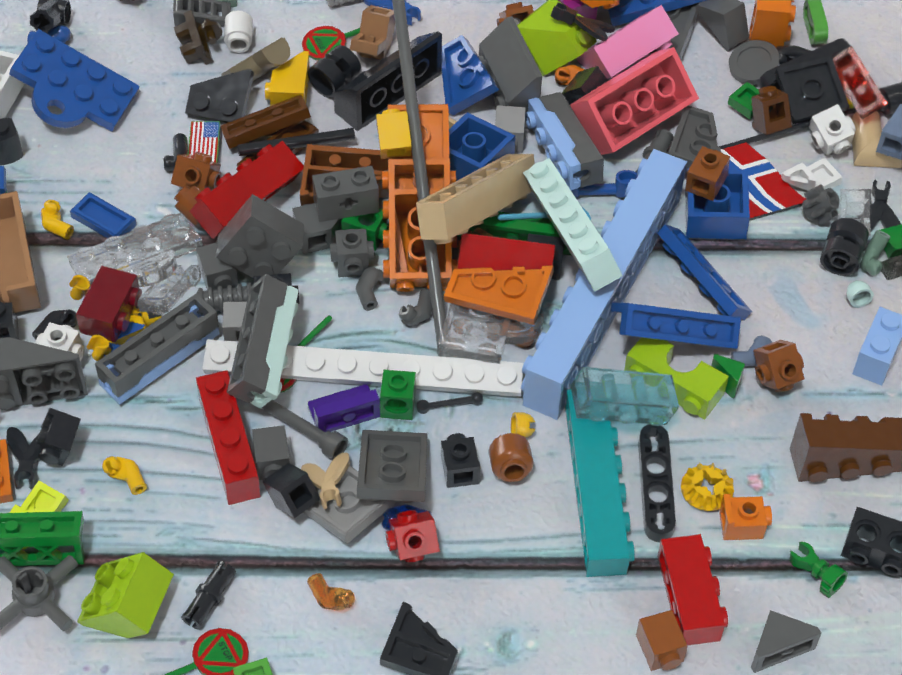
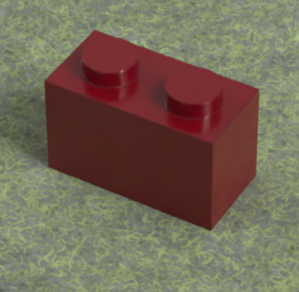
(108, 303)

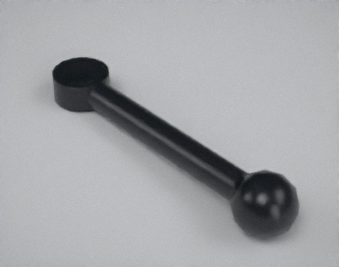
(423, 405)

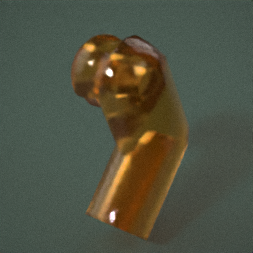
(330, 597)

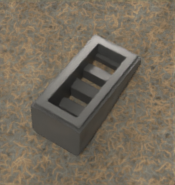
(199, 9)

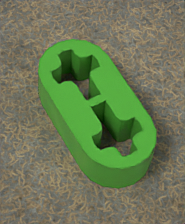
(815, 22)

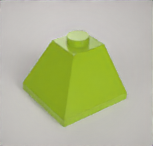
(552, 40)

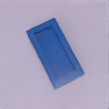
(102, 216)

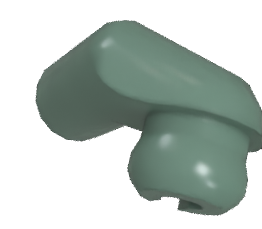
(874, 249)

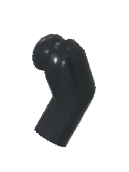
(790, 52)
(180, 147)
(59, 317)

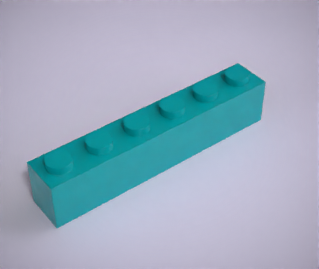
(599, 494)

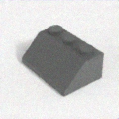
(510, 65)

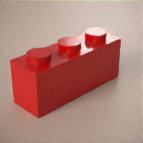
(503, 253)
(692, 588)

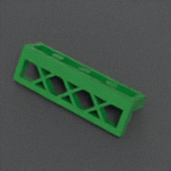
(518, 229)
(45, 533)

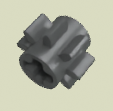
(821, 204)

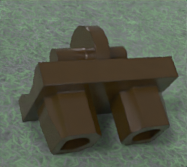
(200, 35)

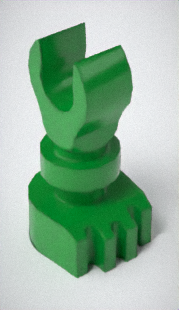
(832, 577)

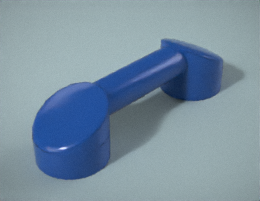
(617, 188)

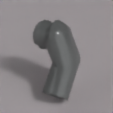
(414, 315)

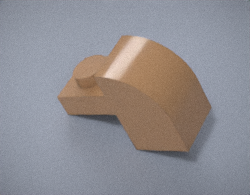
(375, 33)

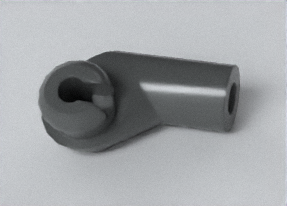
(369, 278)

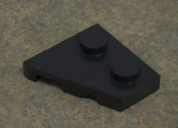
(221, 97)
(417, 647)

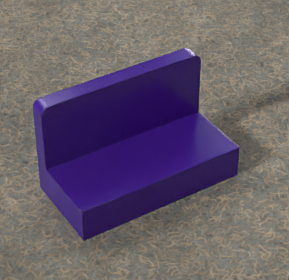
(345, 408)

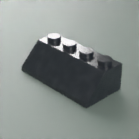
(383, 83)

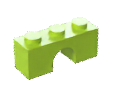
(695, 390)

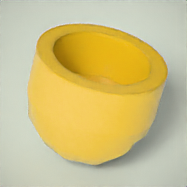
(521, 424)

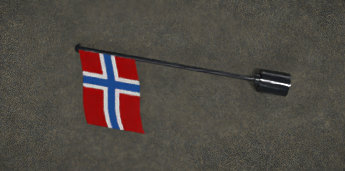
(766, 188)

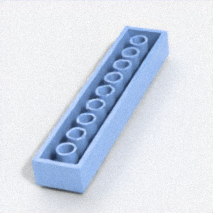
(587, 314)

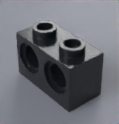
(882, 535)

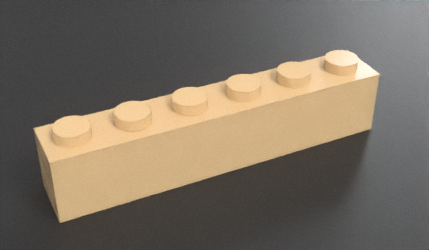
(474, 198)

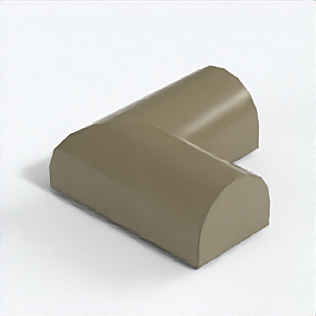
(264, 60)

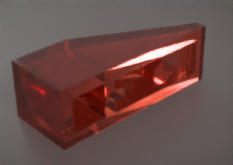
(858, 83)

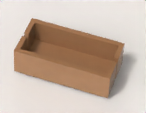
(16, 265)

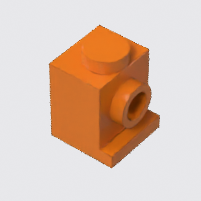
(744, 517)

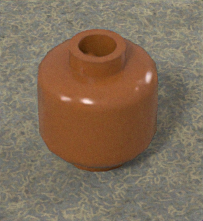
(510, 457)

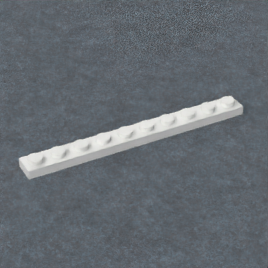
(367, 368)

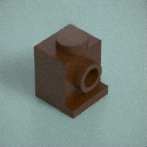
(771, 110)

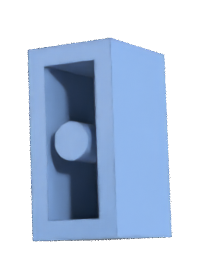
(879, 346)

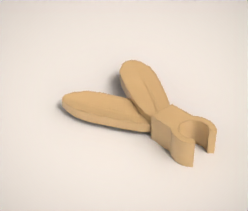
(327, 480)

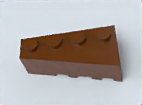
(845, 448)

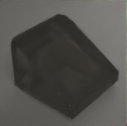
(892, 267)

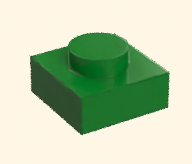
(741, 99)

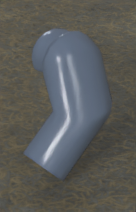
(748, 357)

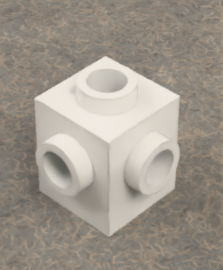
(832, 130)
(61, 338)

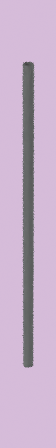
(419, 161)

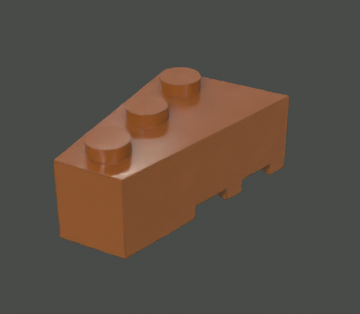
(328, 159)

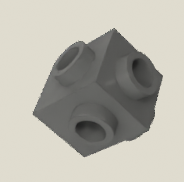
(351, 252)

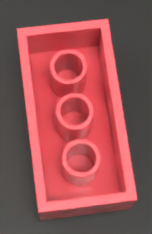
(635, 101)

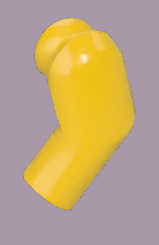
(52, 220)

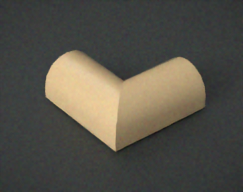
(866, 142)

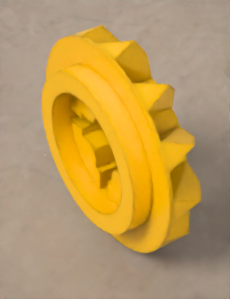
(700, 496)

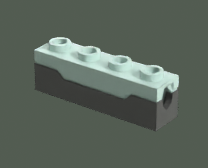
(263, 341)

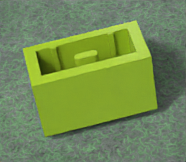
(126, 596)

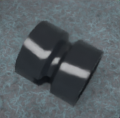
(334, 71)
(844, 246)

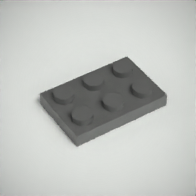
(392, 466)

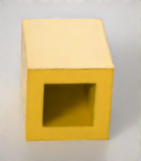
(393, 134)

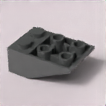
(37, 374)

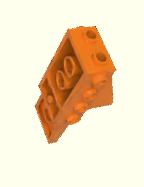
(406, 248)

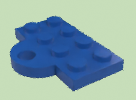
(71, 83)

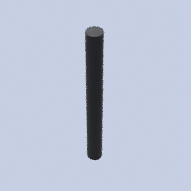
(299, 141)

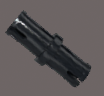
(208, 595)

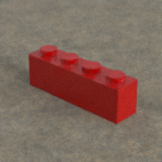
(262, 177)
(228, 438)

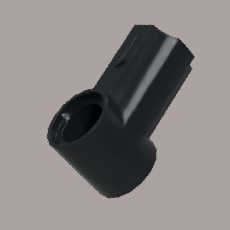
(50, 13)

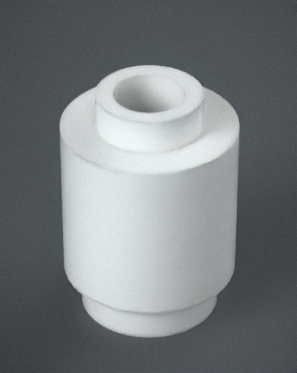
(238, 31)

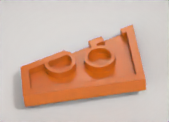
(504, 293)

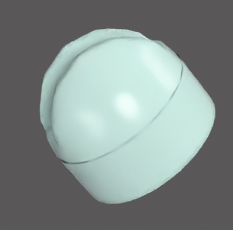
(859, 294)

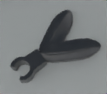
(593, 27)
(880, 209)
(24, 454)

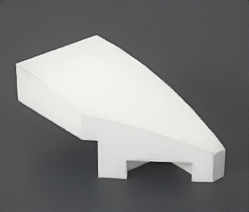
(813, 175)

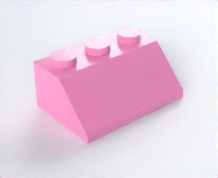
(631, 43)

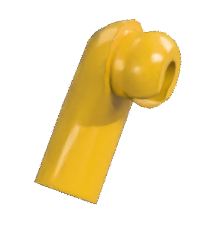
(125, 470)

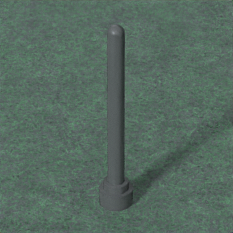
(330, 442)

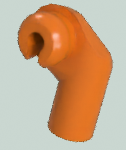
(565, 74)

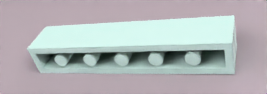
(573, 225)

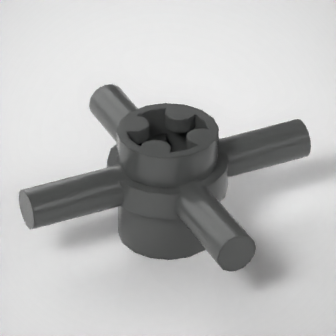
(42, 589)

